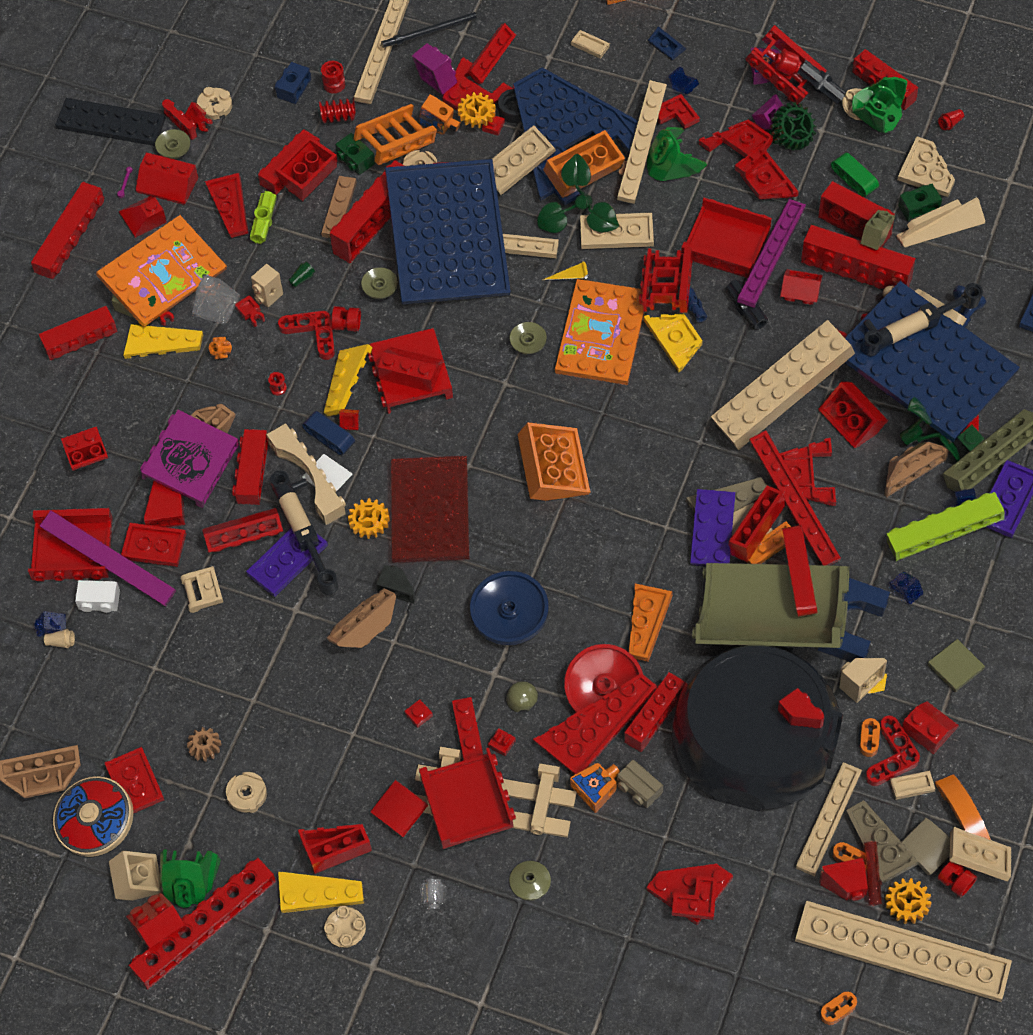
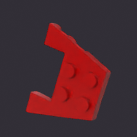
(465, 86)
(744, 138)
(801, 467)

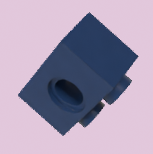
(293, 82)

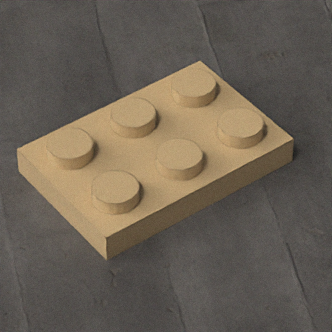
(980, 854)

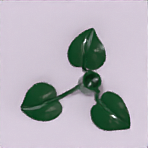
(602, 215)
(914, 432)

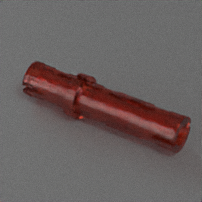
(873, 878)

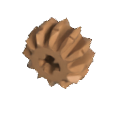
(196, 744)

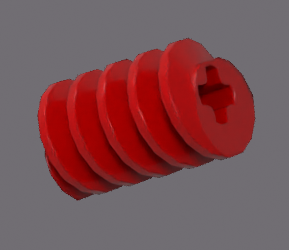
(337, 111)

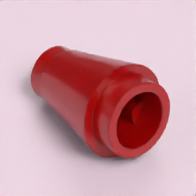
(950, 119)

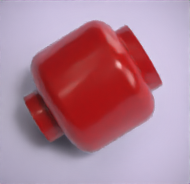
(787, 63)

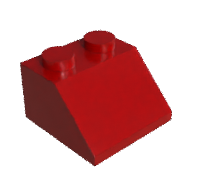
(801, 286)
(929, 726)

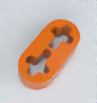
(865, 737)
(852, 852)
(841, 1012)

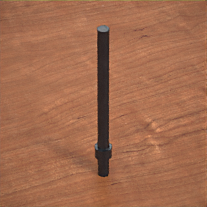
(399, 39)

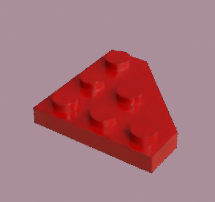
(684, 882)

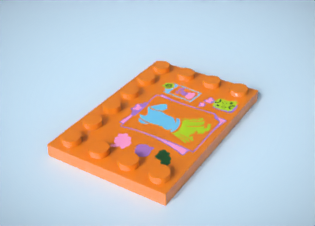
(160, 270)
(601, 332)

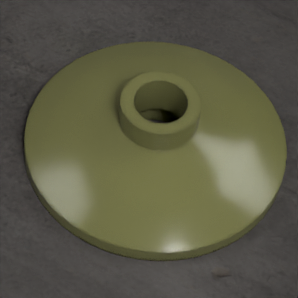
(172, 143)
(379, 277)
(525, 332)
(530, 889)

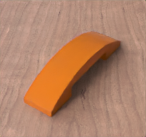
(962, 805)

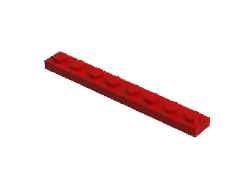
(795, 499)

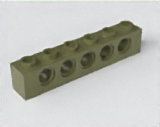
(991, 453)

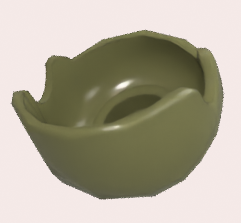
(521, 696)

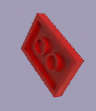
(154, 544)
(137, 778)

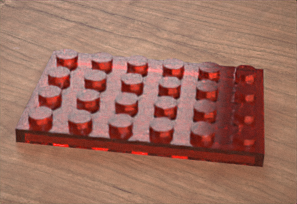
(430, 509)

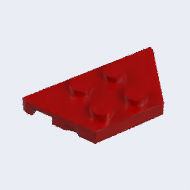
(769, 180)

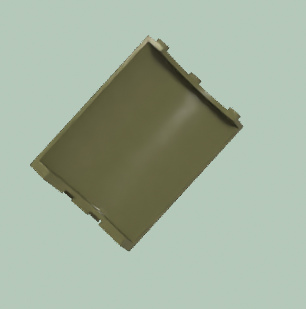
(759, 608)

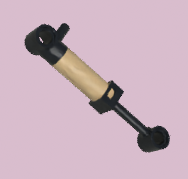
(925, 318)
(301, 527)

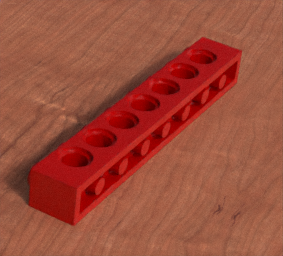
(183, 947)

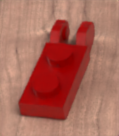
(179, 119)

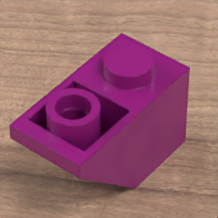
(765, 112)

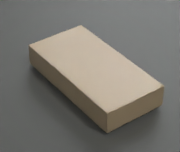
(590, 44)
(912, 785)

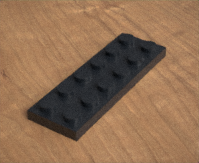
(110, 121)

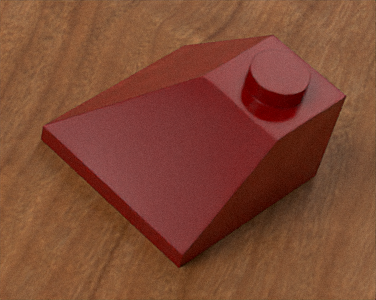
(143, 216)
(845, 879)

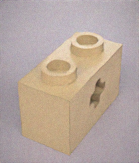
(267, 285)

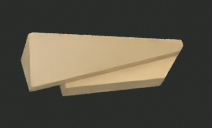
(942, 222)

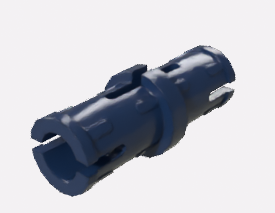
(695, 306)

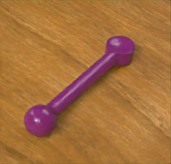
(121, 194)

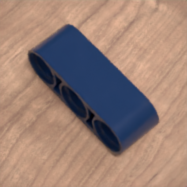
(328, 433)

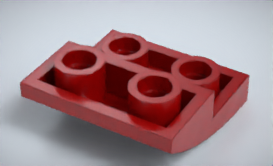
(399, 808)

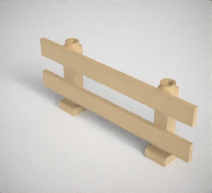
(543, 795)

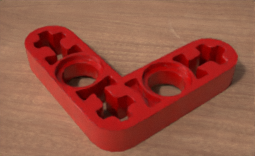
(314, 325)
(899, 758)

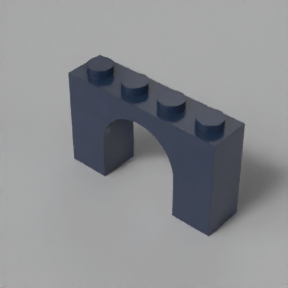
(865, 598)

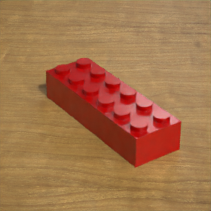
(362, 220)
(854, 260)

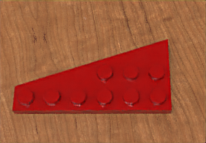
(589, 731)

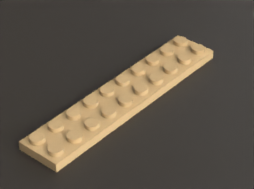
(903, 951)

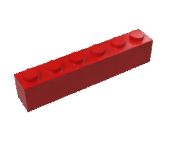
(67, 230)

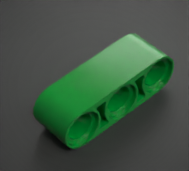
(855, 174)

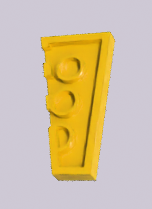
(344, 377)
(311, 892)

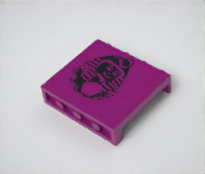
(190, 457)

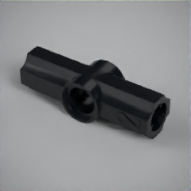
(821, 82)
(754, 315)

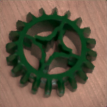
(802, 127)

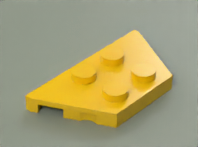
(675, 337)

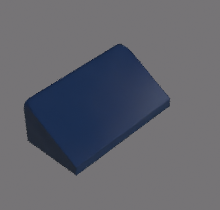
(666, 43)

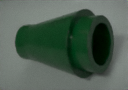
(302, 274)

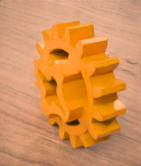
(484, 106)
(368, 518)
(898, 899)

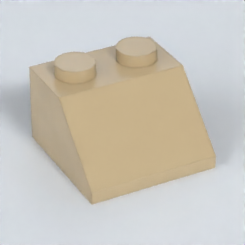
(861, 676)
(135, 875)

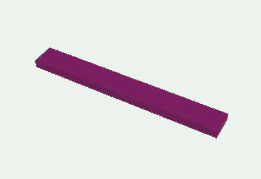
(771, 253)
(108, 557)

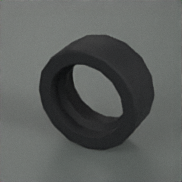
(510, 116)

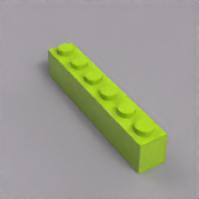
(945, 526)

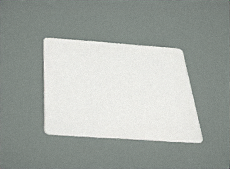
(334, 472)

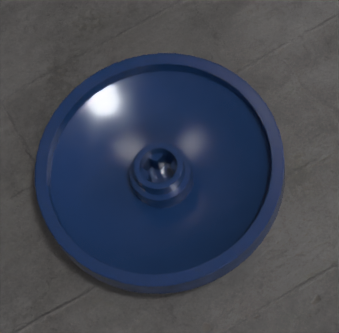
(509, 608)

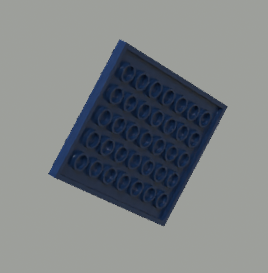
(447, 231)
(941, 367)

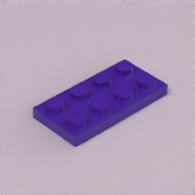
(1014, 492)
(712, 527)
(282, 563)

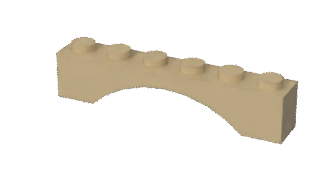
(286, 446)

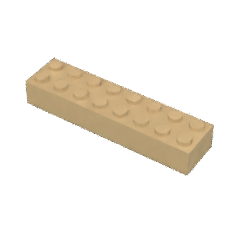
(783, 384)

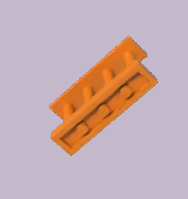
(398, 147)

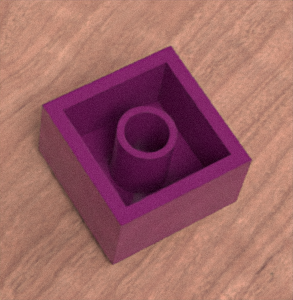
(434, 68)

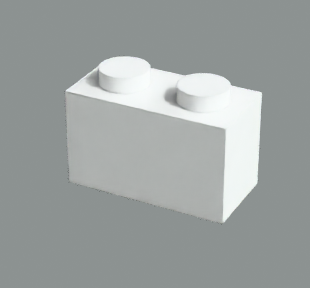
(97, 596)

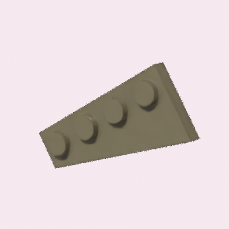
(745, 493)
(892, 853)

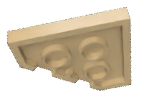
(926, 167)

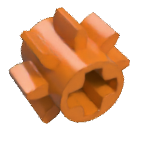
(220, 347)

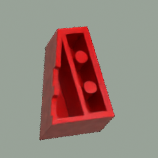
(334, 845)

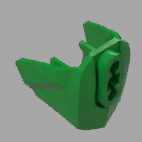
(880, 103)
(667, 161)
(188, 877)

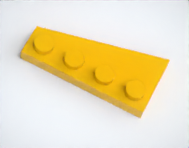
(161, 340)

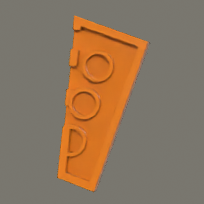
(647, 618)

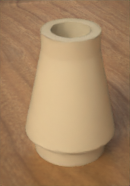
(60, 639)

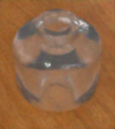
(433, 893)

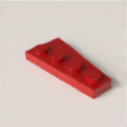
(229, 201)

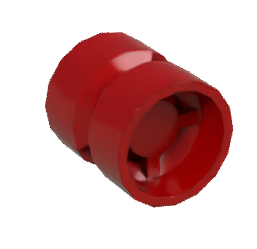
(333, 77)
(352, 317)
(962, 883)

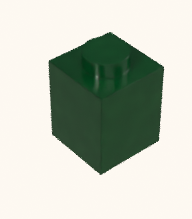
(970, 438)

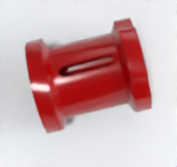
(278, 383)

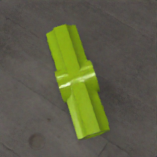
(263, 217)

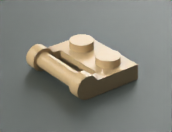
(208, 588)

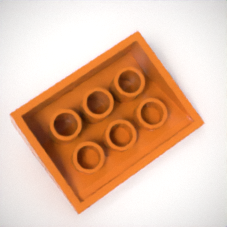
(553, 462)

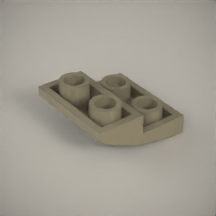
(928, 845)

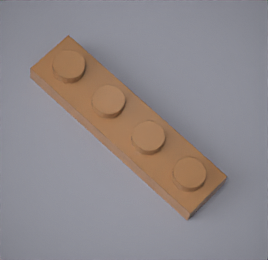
(340, 203)

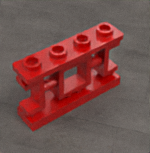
(768, 71)
(666, 291)

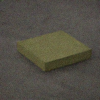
(956, 665)

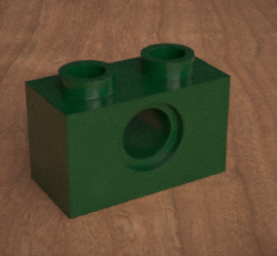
(355, 154)
(919, 201)

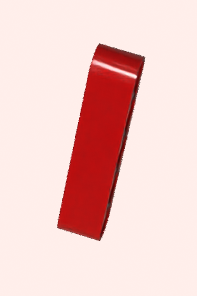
(799, 571)

